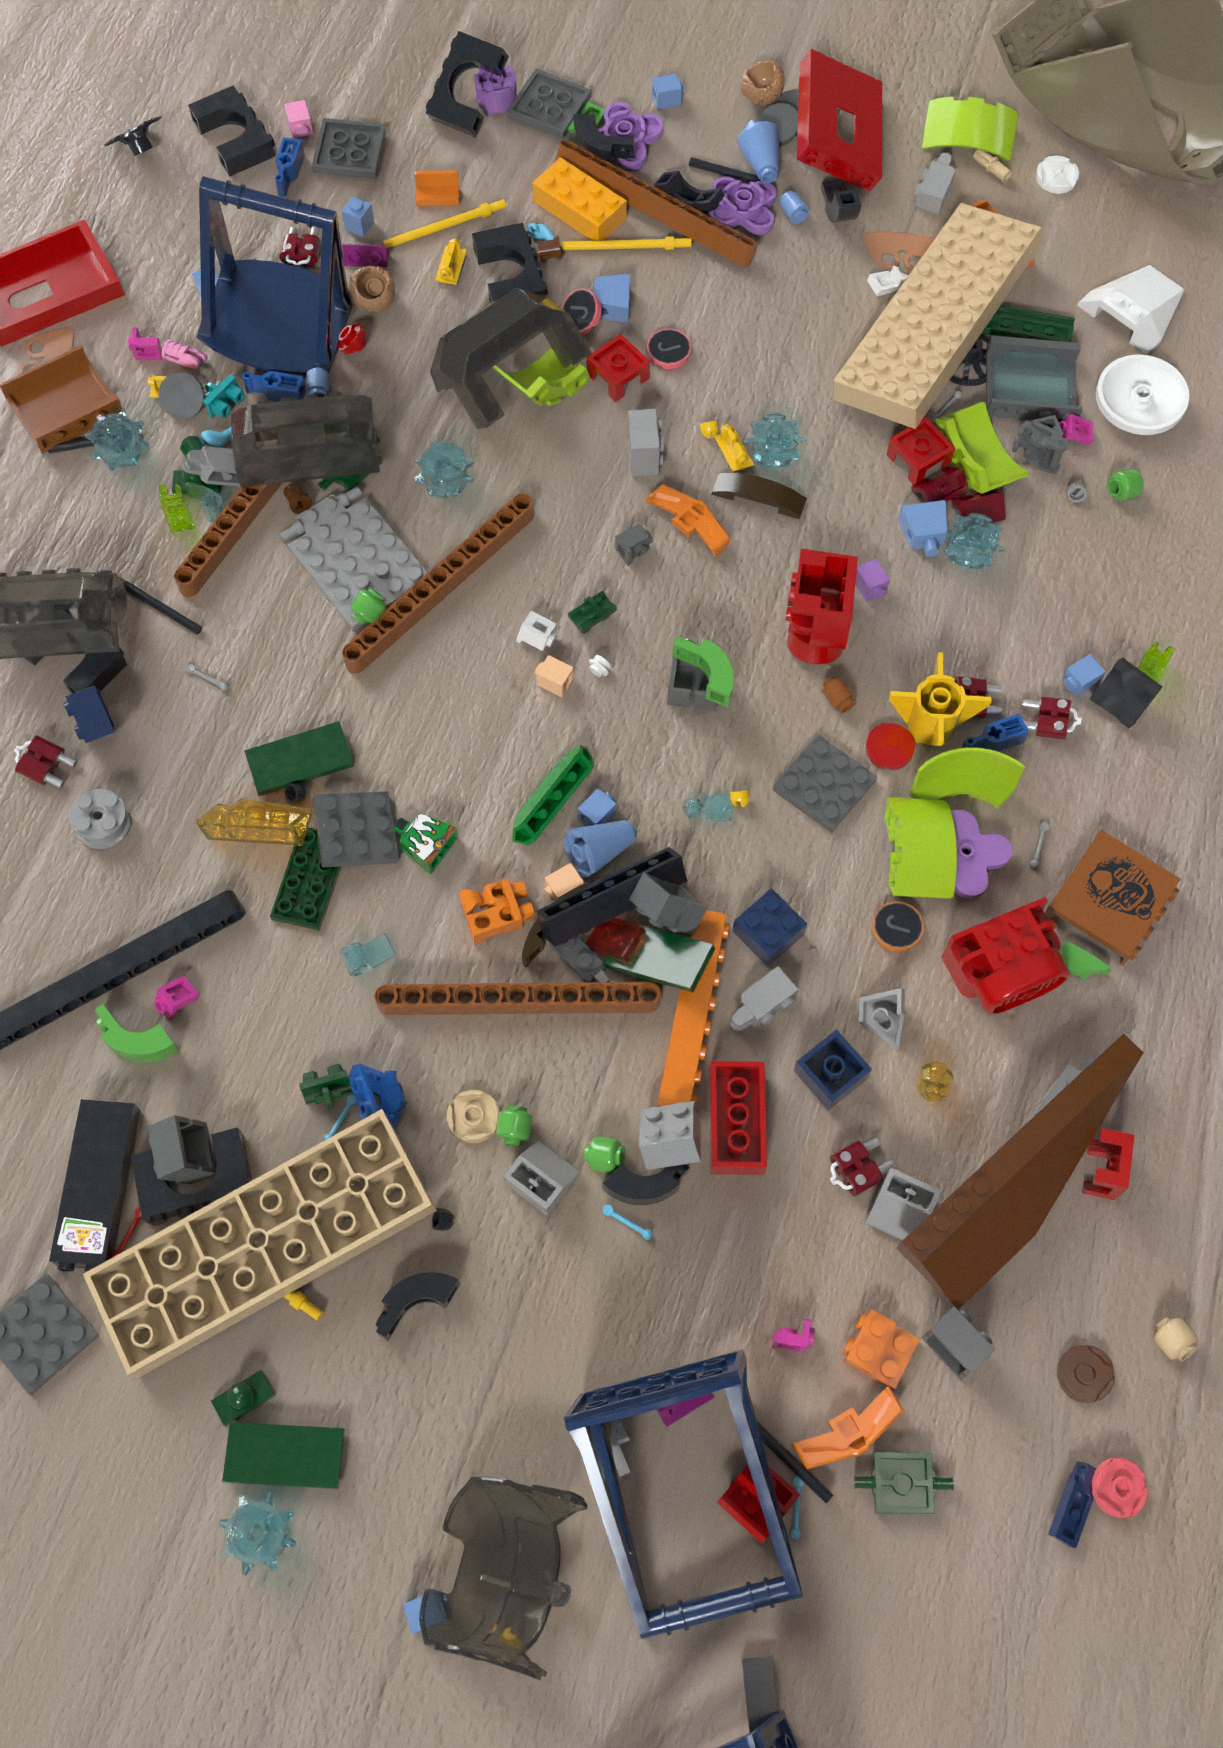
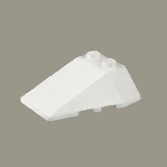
(1140, 301)

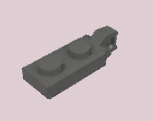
(582, 960)

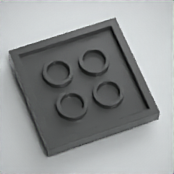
(548, 103)
(349, 148)
(824, 783)
(355, 829)
(41, 1334)

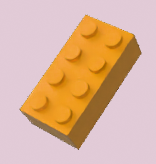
(579, 200)

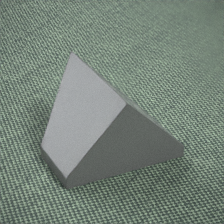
(884, 1014)

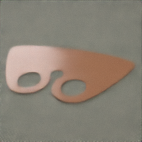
(893, 242)
(55, 344)

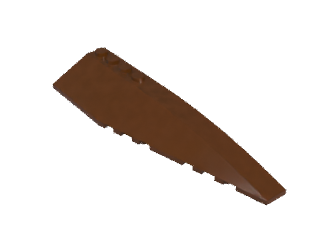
(1017, 1186)

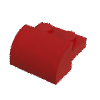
(744, 1505)

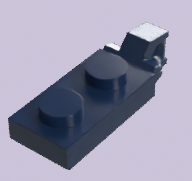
(1074, 1506)

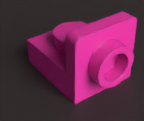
(144, 348)
(1077, 429)
(174, 996)
(789, 1339)

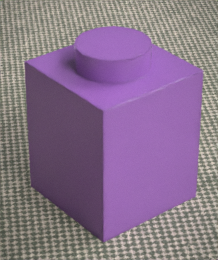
(871, 580)

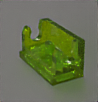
(175, 510)
(1155, 661)

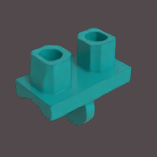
(220, 395)

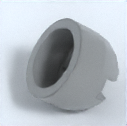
(1080, 494)

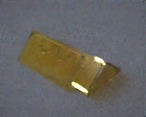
(256, 823)

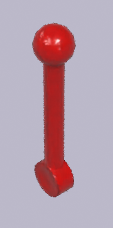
(137, 1213)

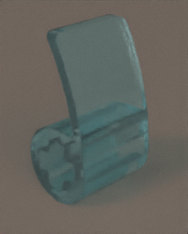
(210, 500)
(363, 958)

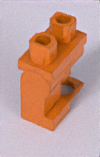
(503, 911)

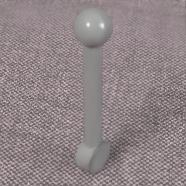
(957, 395)
(190, 668)
(1044, 827)

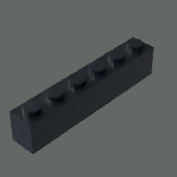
(606, 897)

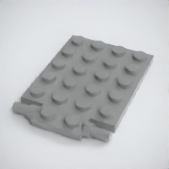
(351, 552)

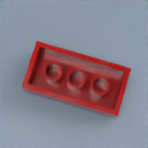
(737, 1118)

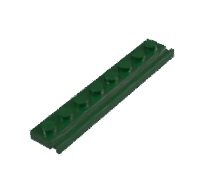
(1030, 325)

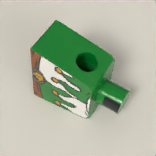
(426, 840)

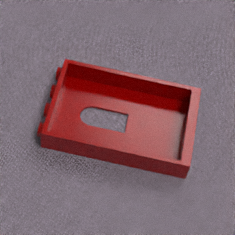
(824, 88)
(74, 271)

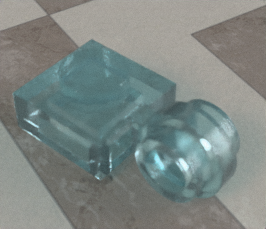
(716, 808)

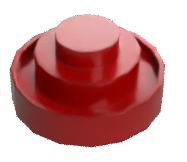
(352, 339)

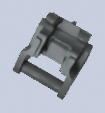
(1039, 439)

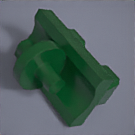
(592, 612)
(325, 1088)

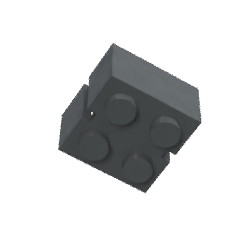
(688, 686)
(667, 904)
(181, 1150)
(958, 1342)

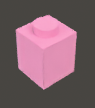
(298, 119)

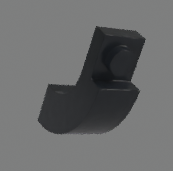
(600, 144)
(678, 187)
(840, 203)
(644, 1189)
(416, 1289)

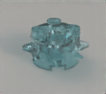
(117, 440)
(774, 441)
(444, 469)
(973, 541)
(250, 1517)

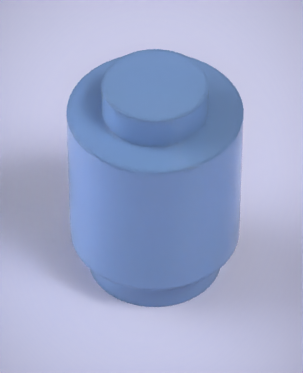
(794, 207)
(317, 382)

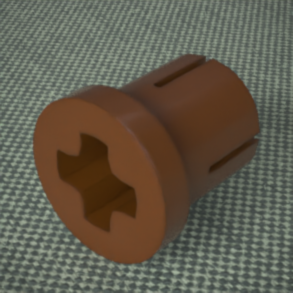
(549, 249)
(298, 500)

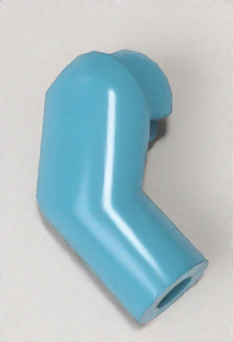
(540, 231)
(215, 438)

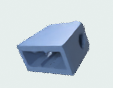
(614, 296)
(924, 525)

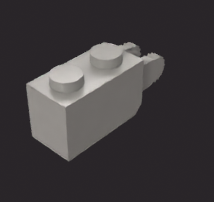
(935, 184)
(213, 465)
(763, 1000)

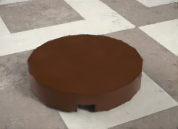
(1085, 1374)

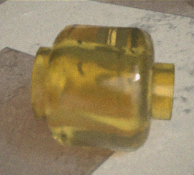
(935, 1082)

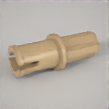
(992, 165)

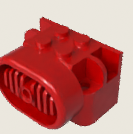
(821, 606)
(1007, 959)

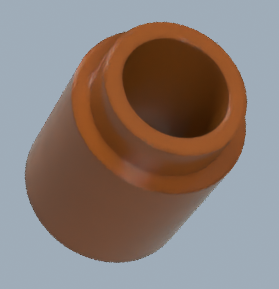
(838, 694)

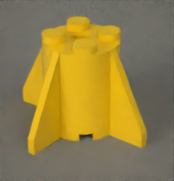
(936, 707)

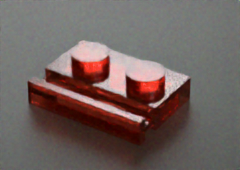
(615, 938)

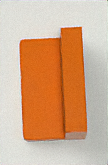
(437, 188)

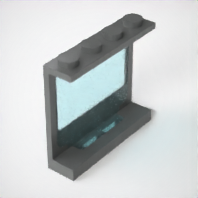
(1031, 378)

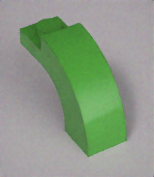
(712, 662)
(135, 1046)

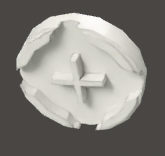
(1057, 174)

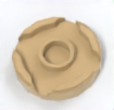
(473, 1116)

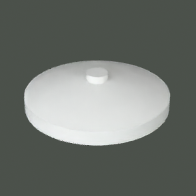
(1142, 394)

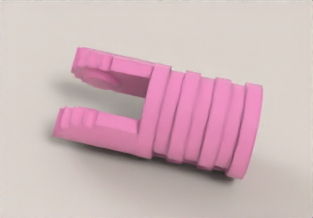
(183, 355)

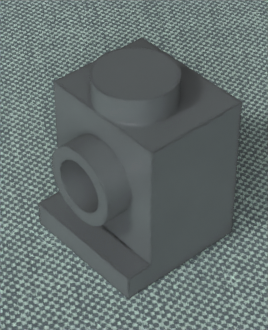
(633, 543)

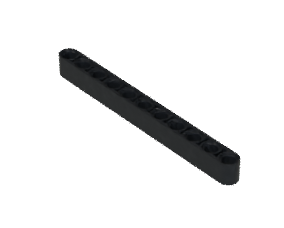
(119, 967)

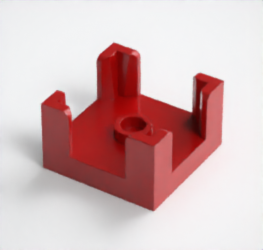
(618, 364)
(921, 449)
(1113, 1180)

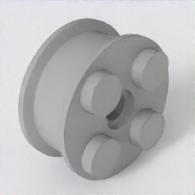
(100, 819)

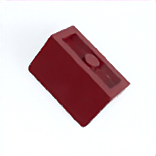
(942, 485)
(988, 503)

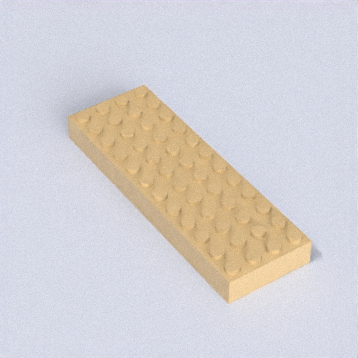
(937, 315)
(258, 1244)

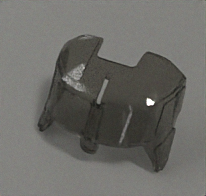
(513, 1538)

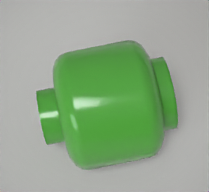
(1125, 484)
(368, 606)
(514, 1125)
(605, 1154)

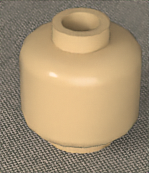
(1175, 1338)

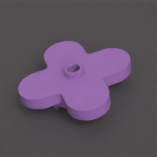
(623, 123)
(745, 205)
(981, 852)

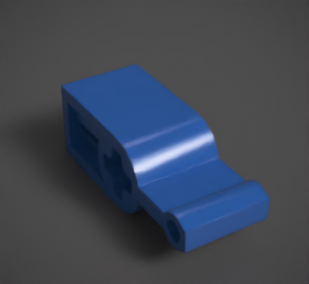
(288, 163)
(275, 385)
(1000, 735)

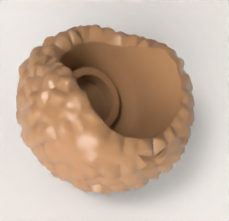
(763, 82)
(372, 288)

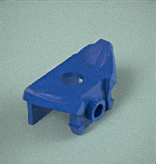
(369, 1081)

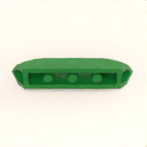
(552, 795)

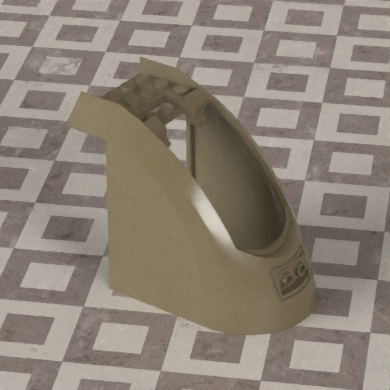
(1118, 68)

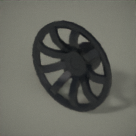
(137, 143)
(973, 358)

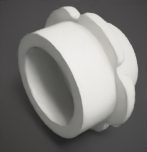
(599, 666)

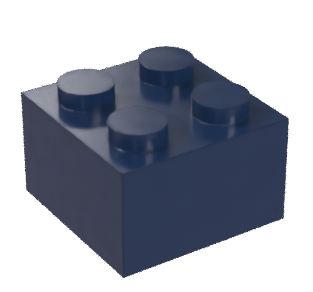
(90, 714)
(769, 927)
(832, 1069)

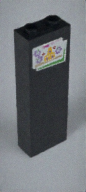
(94, 1185)

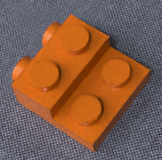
(880, 1349)

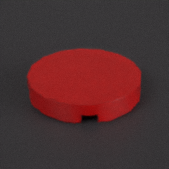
(890, 746)

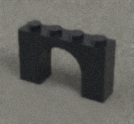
(465, 54)
(231, 108)
(510, 244)
(95, 667)
(160, 1202)

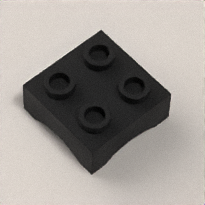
(1126, 692)

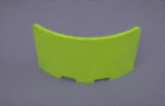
(970, 125)
(547, 379)
(978, 449)
(968, 771)
(924, 847)

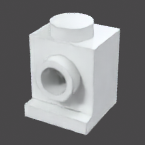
(537, 631)

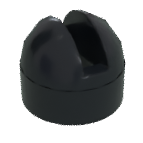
(295, 793)
(442, 1219)

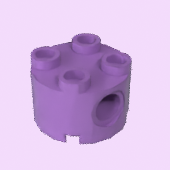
(494, 92)

